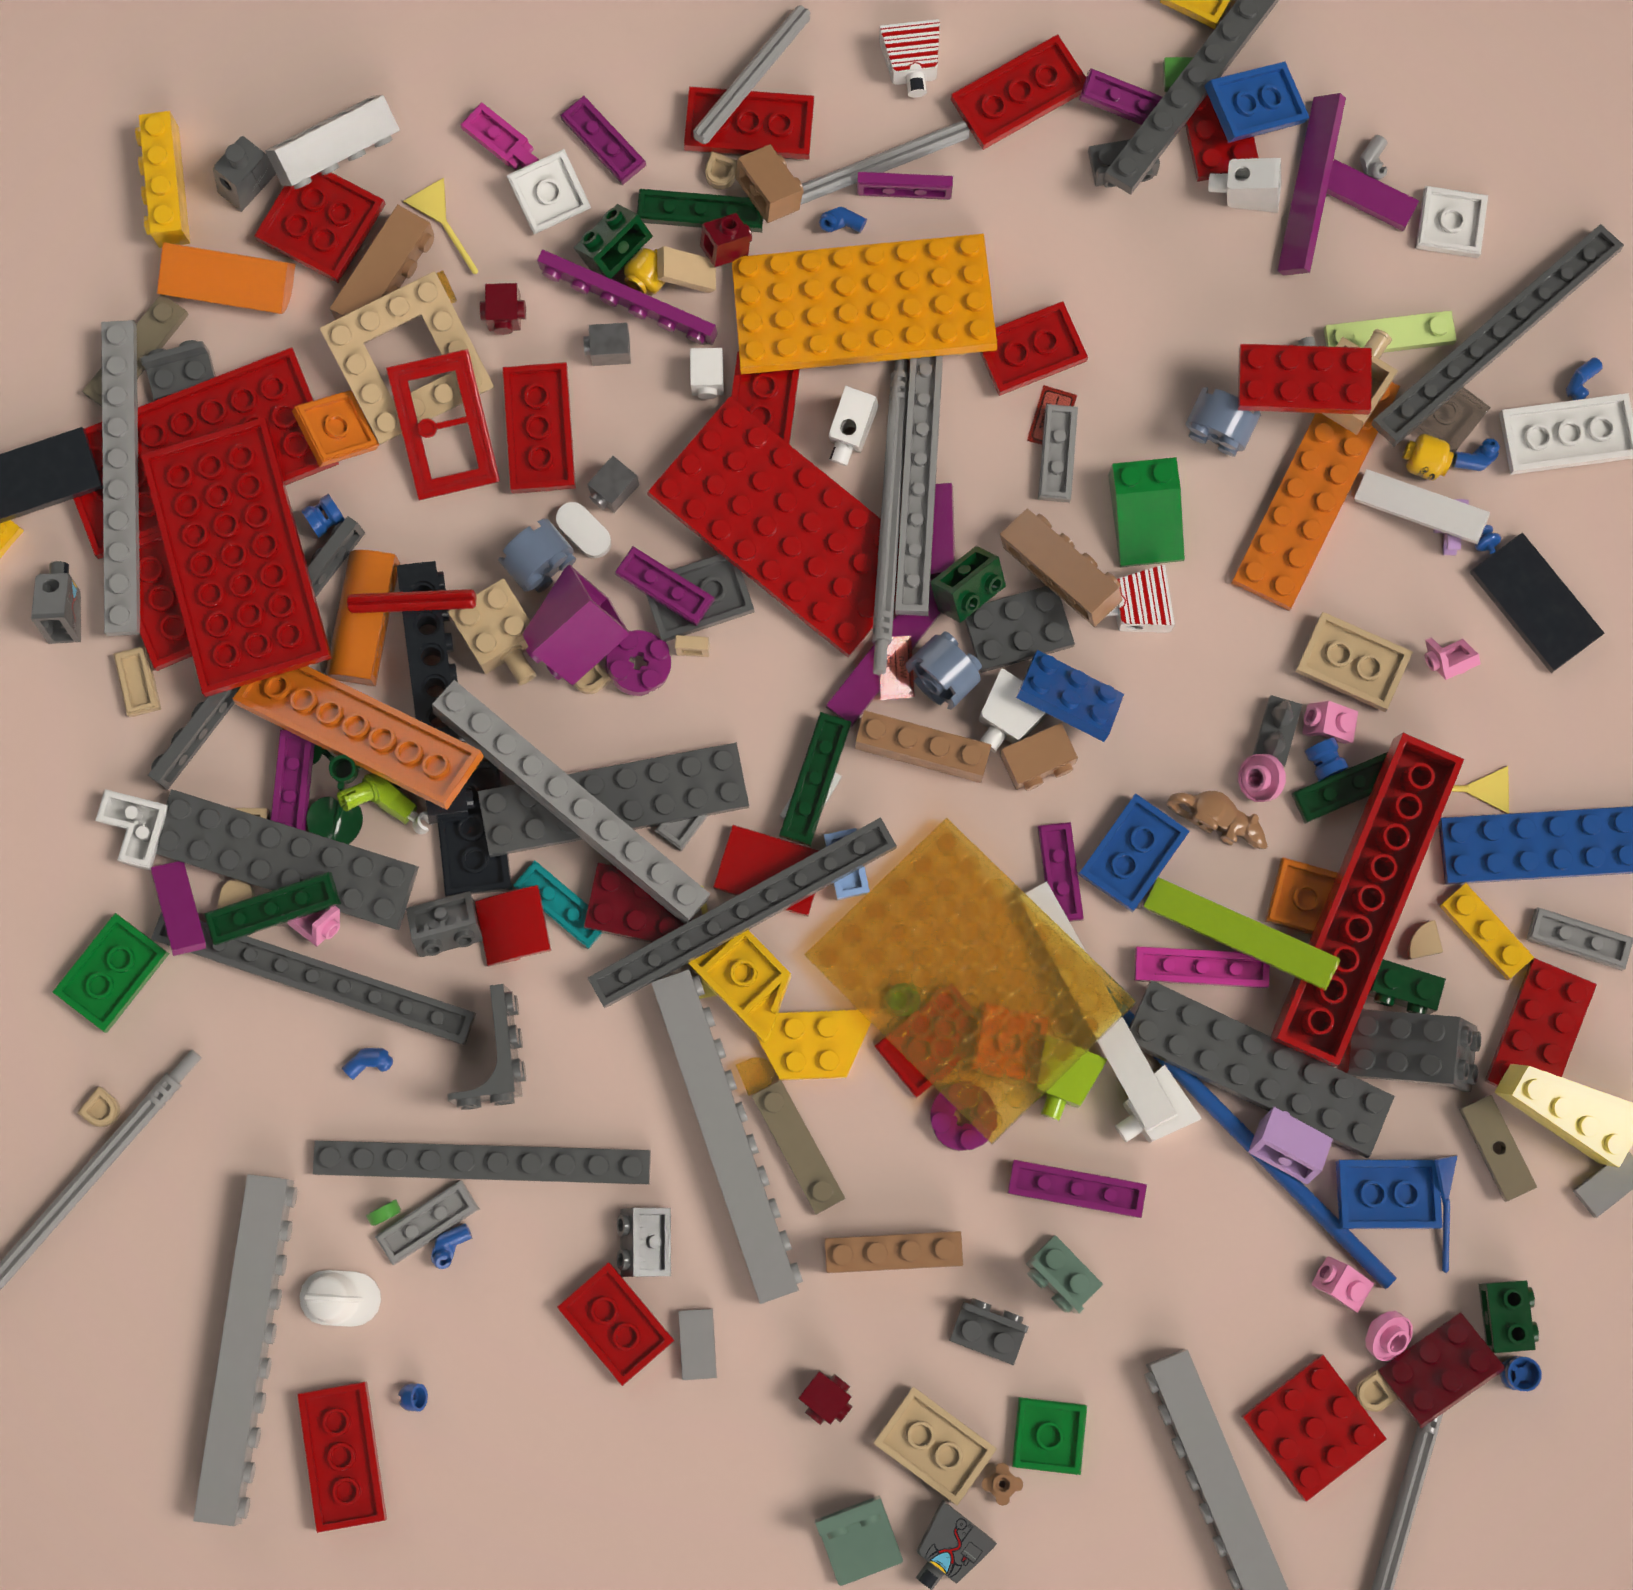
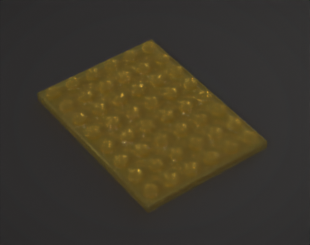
(970, 980)

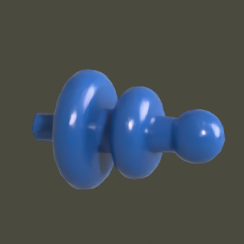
(1488, 540)

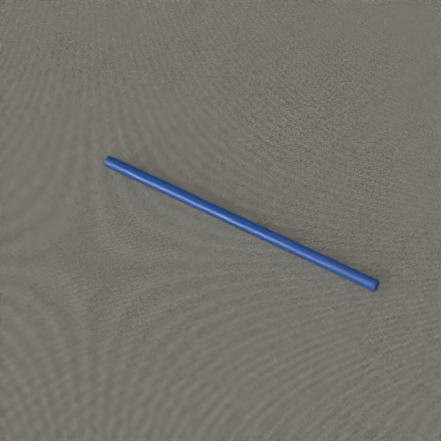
(1289, 1183)

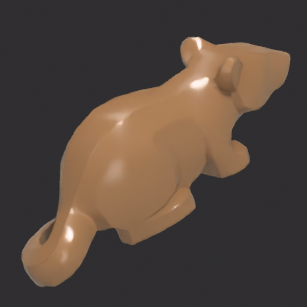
(1217, 812)

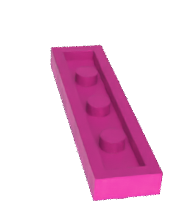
(1200, 967)

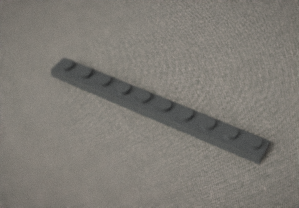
(1187, 93)
(1497, 335)
(210, 712)
(742, 913)
(335, 984)
(482, 1162)

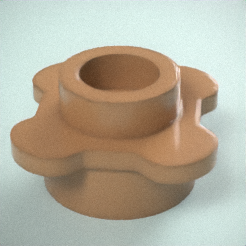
(1002, 1474)

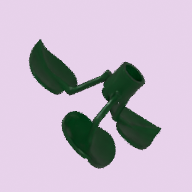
(326, 814)

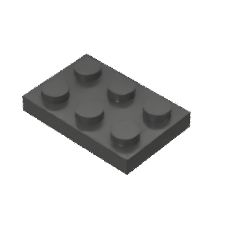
(718, 579)
(1017, 627)

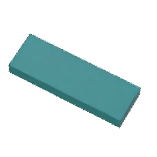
(559, 903)

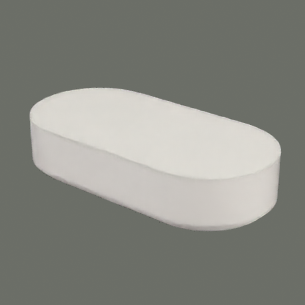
(583, 530)

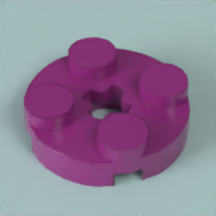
(649, 677)
(948, 1132)

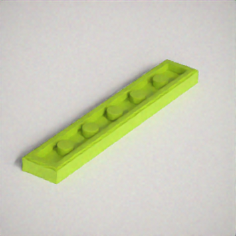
(1242, 933)

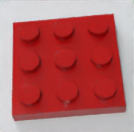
(321, 223)
(1313, 1427)

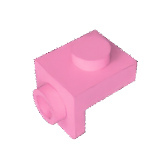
(1452, 659)
(1330, 721)
(318, 925)
(1342, 1283)

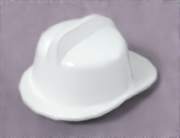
(340, 1298)

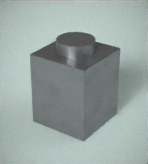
(608, 344)
(612, 485)

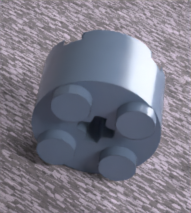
(1219, 420)
(537, 556)
(944, 670)

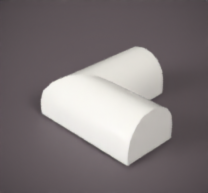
(143, 823)

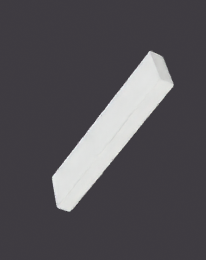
(1422, 506)

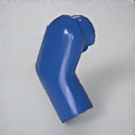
(840, 218)
(1581, 375)
(1479, 459)
(368, 1058)
(446, 1244)

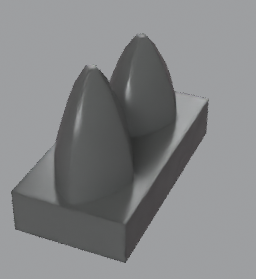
(1278, 728)

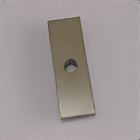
(1508, 1167)

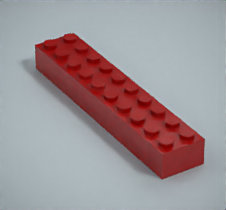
(1369, 896)

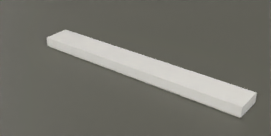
(1118, 1043)

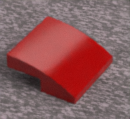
(513, 925)

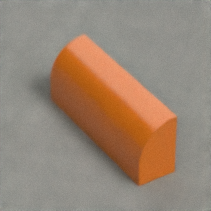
(225, 278)
(361, 636)

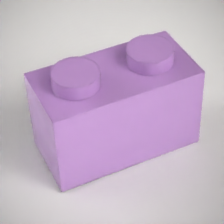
(1290, 1145)

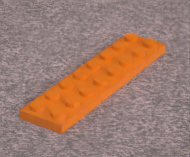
(1306, 506)
(365, 731)

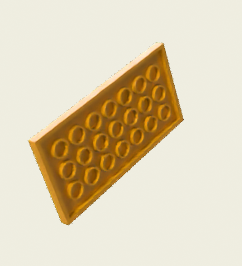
(863, 304)

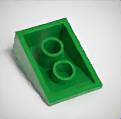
(1147, 511)

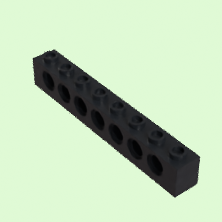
(424, 577)

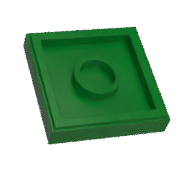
(1049, 1436)

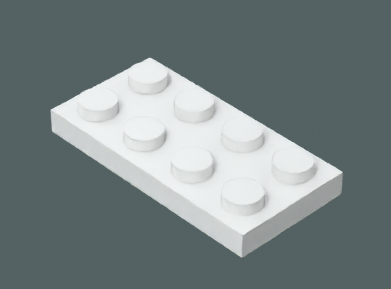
(1568, 433)

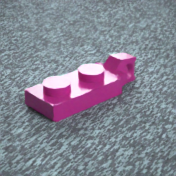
(499, 137)

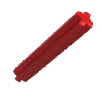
(412, 601)

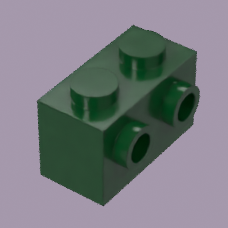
(613, 241)
(968, 584)
(1407, 988)
(1508, 1316)

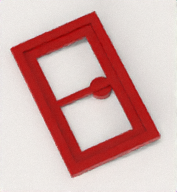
(427, 428)

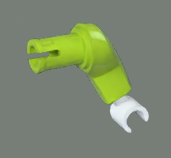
(386, 797)

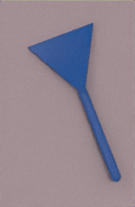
(1445, 1172)

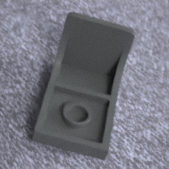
(1415, 1048)
(509, 1069)

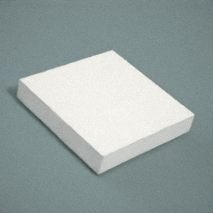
(548, 191)
(1451, 222)

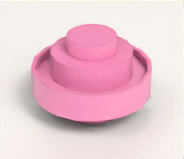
(1261, 777)
(1389, 1335)

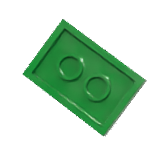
(111, 973)

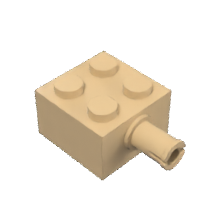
(1381, 379)
(495, 631)

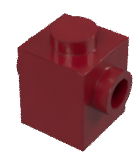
(725, 239)
(503, 308)
(826, 1398)

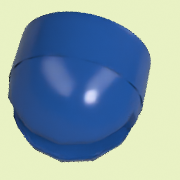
(420, 1397)

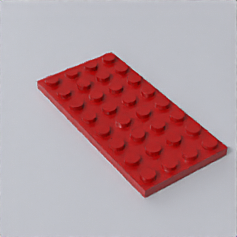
(245, 394)
(778, 523)
(235, 557)

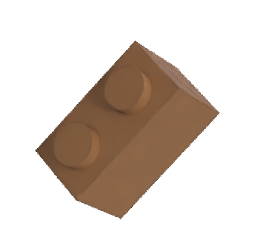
(769, 183)
(1039, 757)

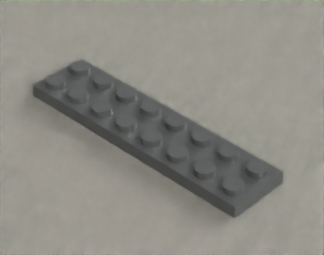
(637, 792)
(282, 855)
(1259, 1068)

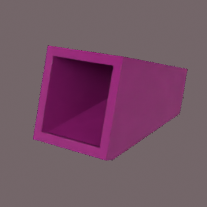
(573, 627)

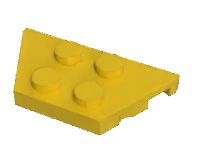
(746, 980)
(815, 1044)

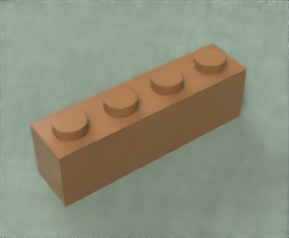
(387, 261)
(1061, 566)
(922, 746)
(893, 1252)

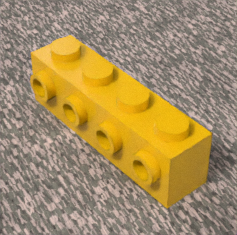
(164, 178)

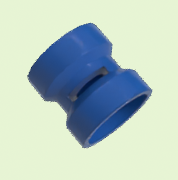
(316, 518)
(1326, 759)
(1526, 1373)

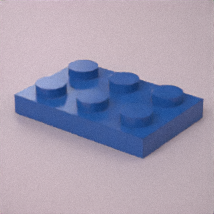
(1256, 101)
(1070, 695)
(1134, 852)
(1388, 1194)

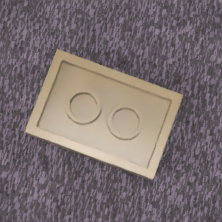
(1354, 661)
(935, 1446)

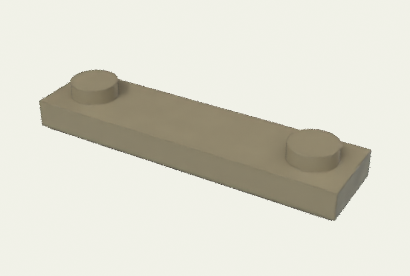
(152, 333)
(798, 1147)

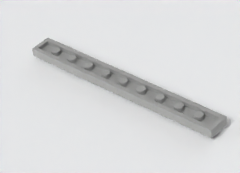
(120, 478)
(919, 486)

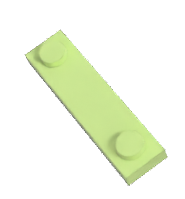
(1406, 331)

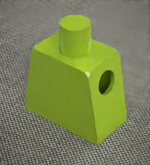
(1073, 1085)

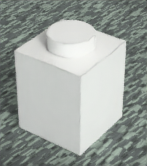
(707, 372)

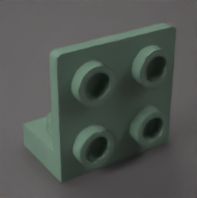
(1064, 1274)
(859, 1540)

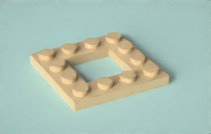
(349, 334)

